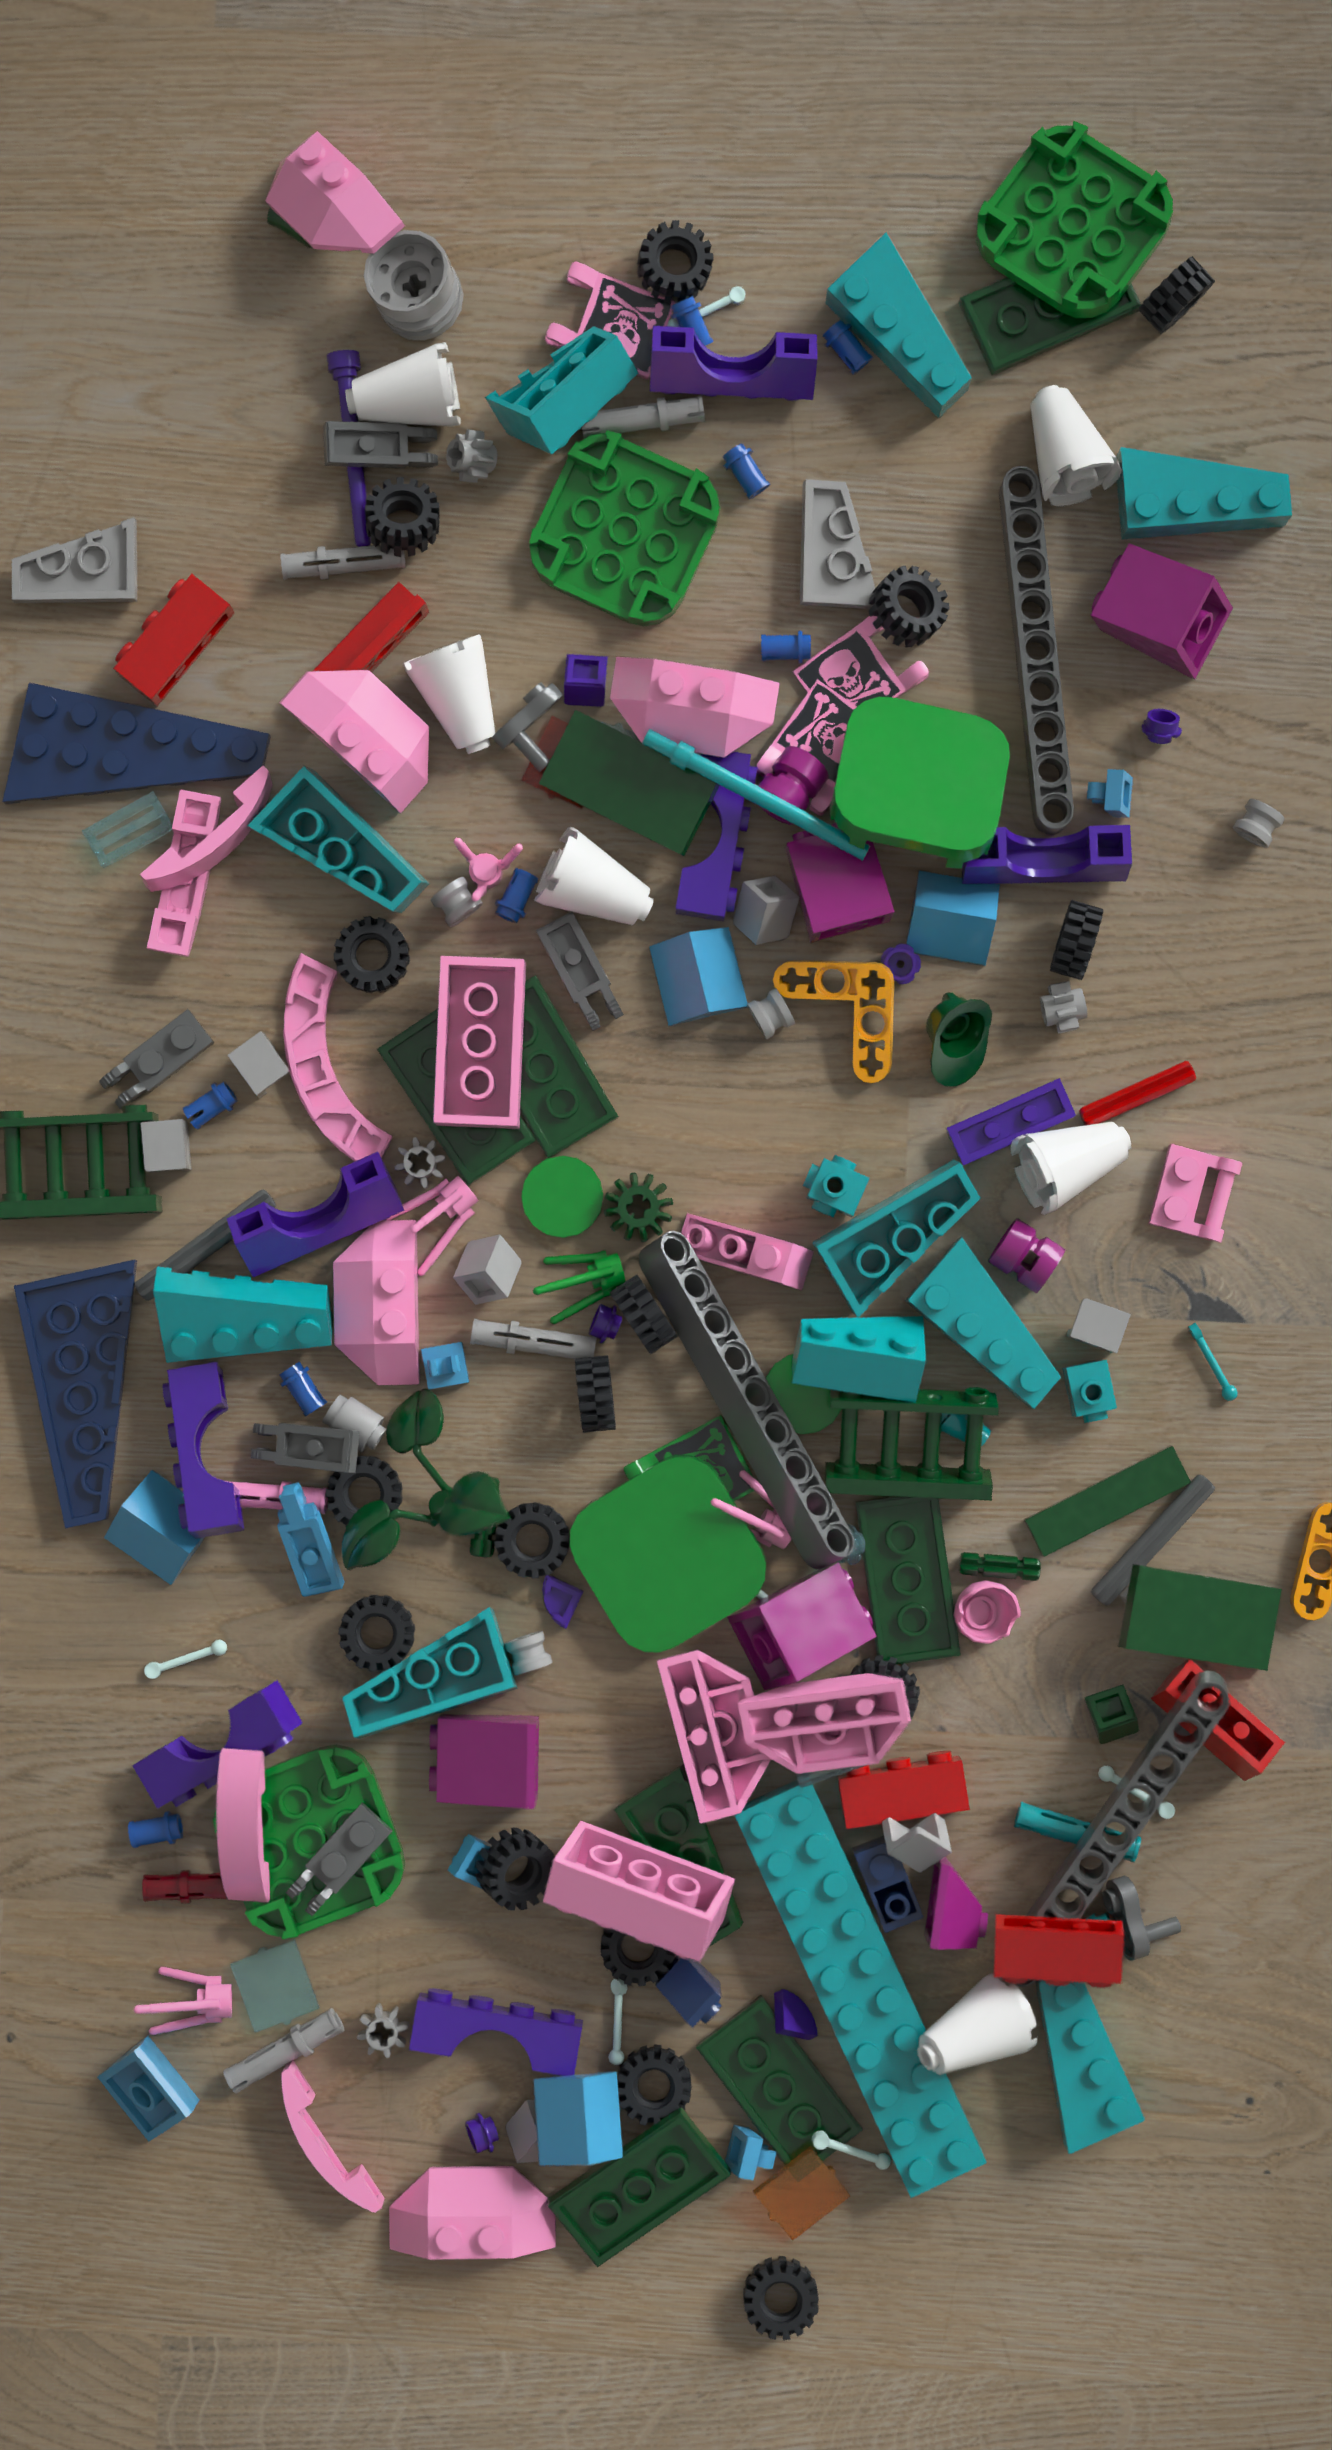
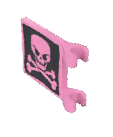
(618, 310)
(858, 669)
(818, 729)

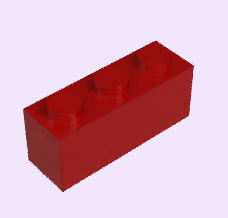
(173, 639)
(1238, 1737)
(903, 1790)
(1058, 1950)

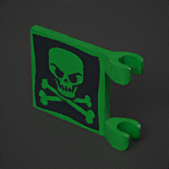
(709, 1443)

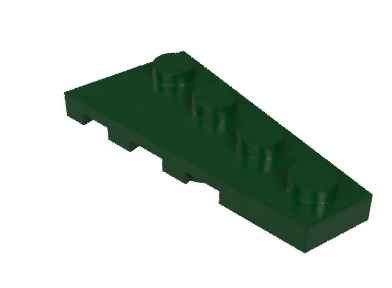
(668, 1821)

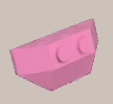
(330, 200)
(693, 703)
(365, 729)
(379, 1303)
(827, 1721)
(710, 1732)
(471, 2215)

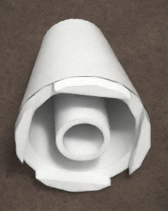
(408, 391)
(1069, 449)
(457, 691)
(592, 883)
(1067, 1161)
(980, 2028)

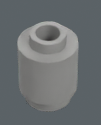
(355, 1416)

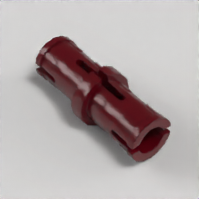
(183, 1887)

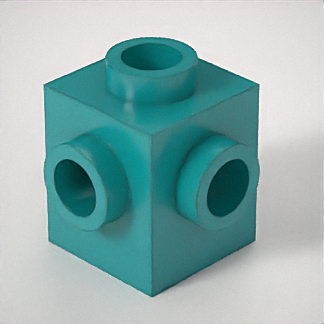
(851, 1184)

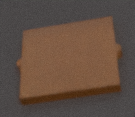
(801, 2193)

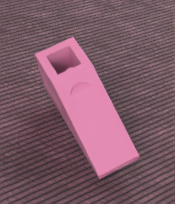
(748, 1251)

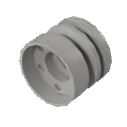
(414, 285)

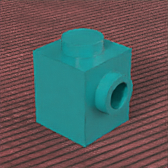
(1089, 1390)

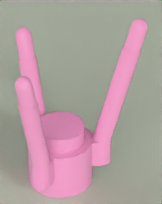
(485, 868)
(453, 1199)
(769, 1527)
(212, 2002)

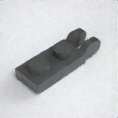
(376, 445)
(578, 966)
(160, 1057)
(309, 1447)
(342, 1855)

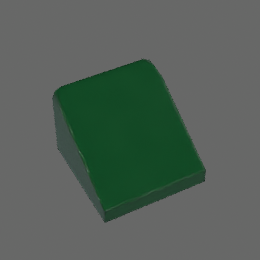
(1112, 1714)

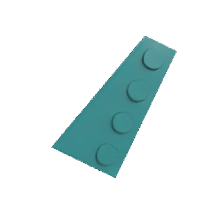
(899, 325)
(1194, 496)
(330, 834)
(890, 1236)
(238, 1316)
(978, 1319)
(445, 1675)
(1086, 2073)

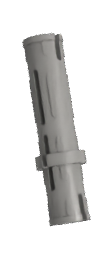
(647, 416)
(293, 564)
(484, 1332)
(275, 2055)

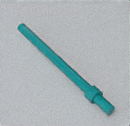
(684, 756)

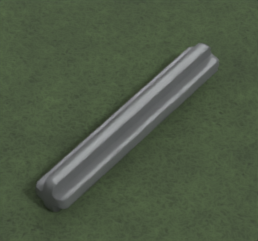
(201, 1246)
(1153, 1539)

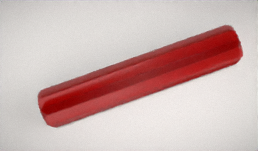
(1138, 1094)

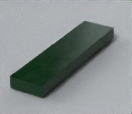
(1107, 1500)

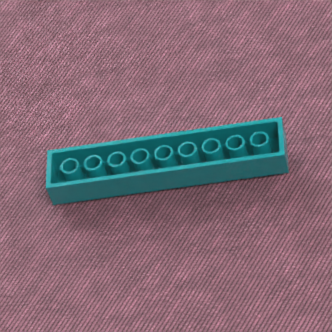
(858, 1986)

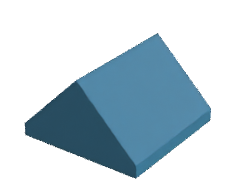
(952, 918)
(698, 975)
(151, 1528)
(149, 2089)
(577, 2119)

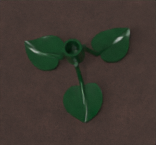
(460, 1511)

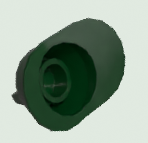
(958, 1037)

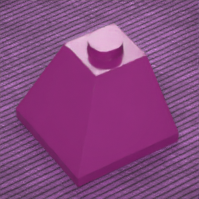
(953, 1911)

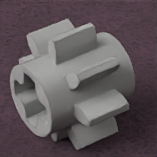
(471, 456)
(1063, 1007)
(419, 1151)
(376, 2039)

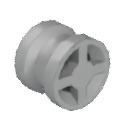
(1258, 823)
(456, 901)
(771, 1013)
(528, 1653)

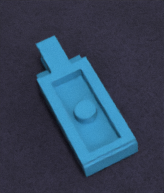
(307, 1543)

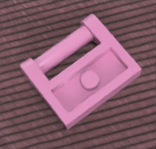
(1181, 1190)

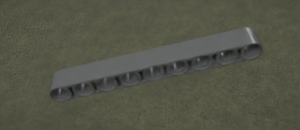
(1042, 631)
(746, 1400)
(1128, 1813)

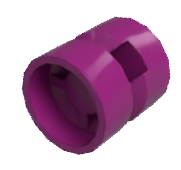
(795, 779)
(1014, 1247)

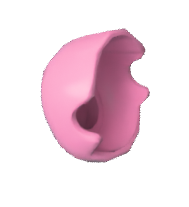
(986, 1612)

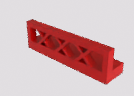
(377, 632)

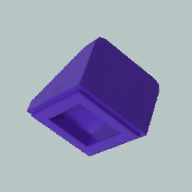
(585, 680)

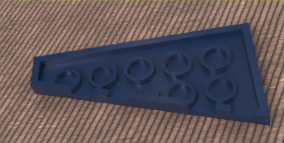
(102, 746)
(77, 1356)

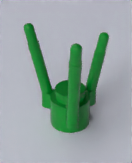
(604, 1273)

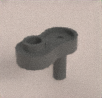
(538, 702)
(1123, 1903)

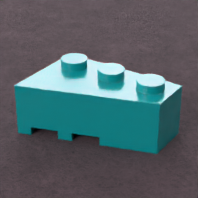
(566, 392)
(862, 1355)

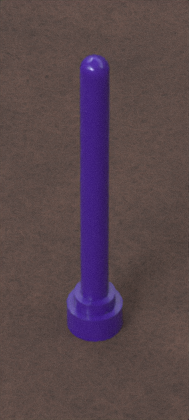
(344, 367)

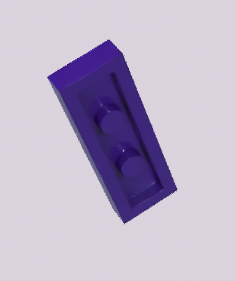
(1003, 1123)

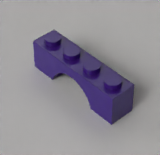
(779, 370)
(1086, 856)
(706, 886)
(275, 1237)
(196, 1400)
(180, 1766)
(446, 2021)

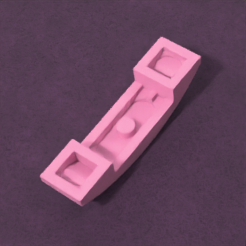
(173, 870)
(181, 906)
(240, 1825)
(356, 2184)

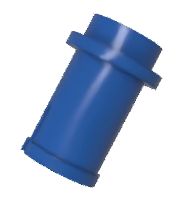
(689, 316)
(847, 346)
(745, 470)
(786, 647)
(516, 896)
(212, 1103)
(302, 1388)
(156, 1830)

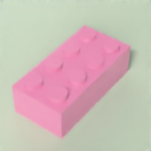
(479, 1042)
(639, 1891)

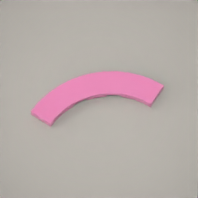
(311, 1066)

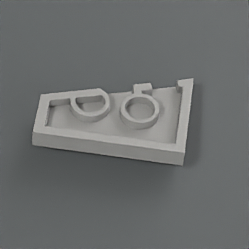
(832, 554)
(82, 570)

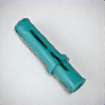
(1062, 1827)

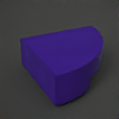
(560, 1599)
(793, 2016)

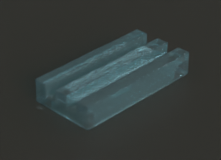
(98, 845)

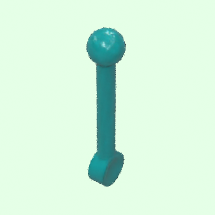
(1229, 1391)

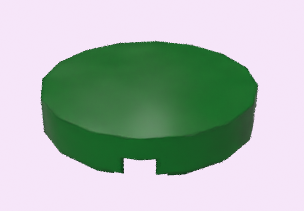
(562, 1196)
(804, 1405)

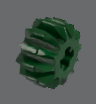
(650, 1215)

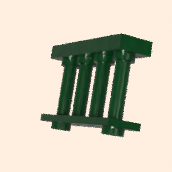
(97, 1198)
(929, 1477)

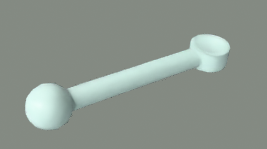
(736, 296)
(154, 1669)
(1106, 1774)
(618, 1988)
(821, 2141)

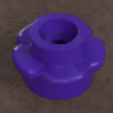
(1161, 726)
(905, 953)
(605, 1323)
(481, 2133)

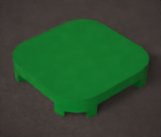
(1074, 221)
(624, 529)
(920, 779)
(667, 1556)
(300, 1811)

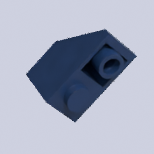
(887, 1885)
(691, 1990)

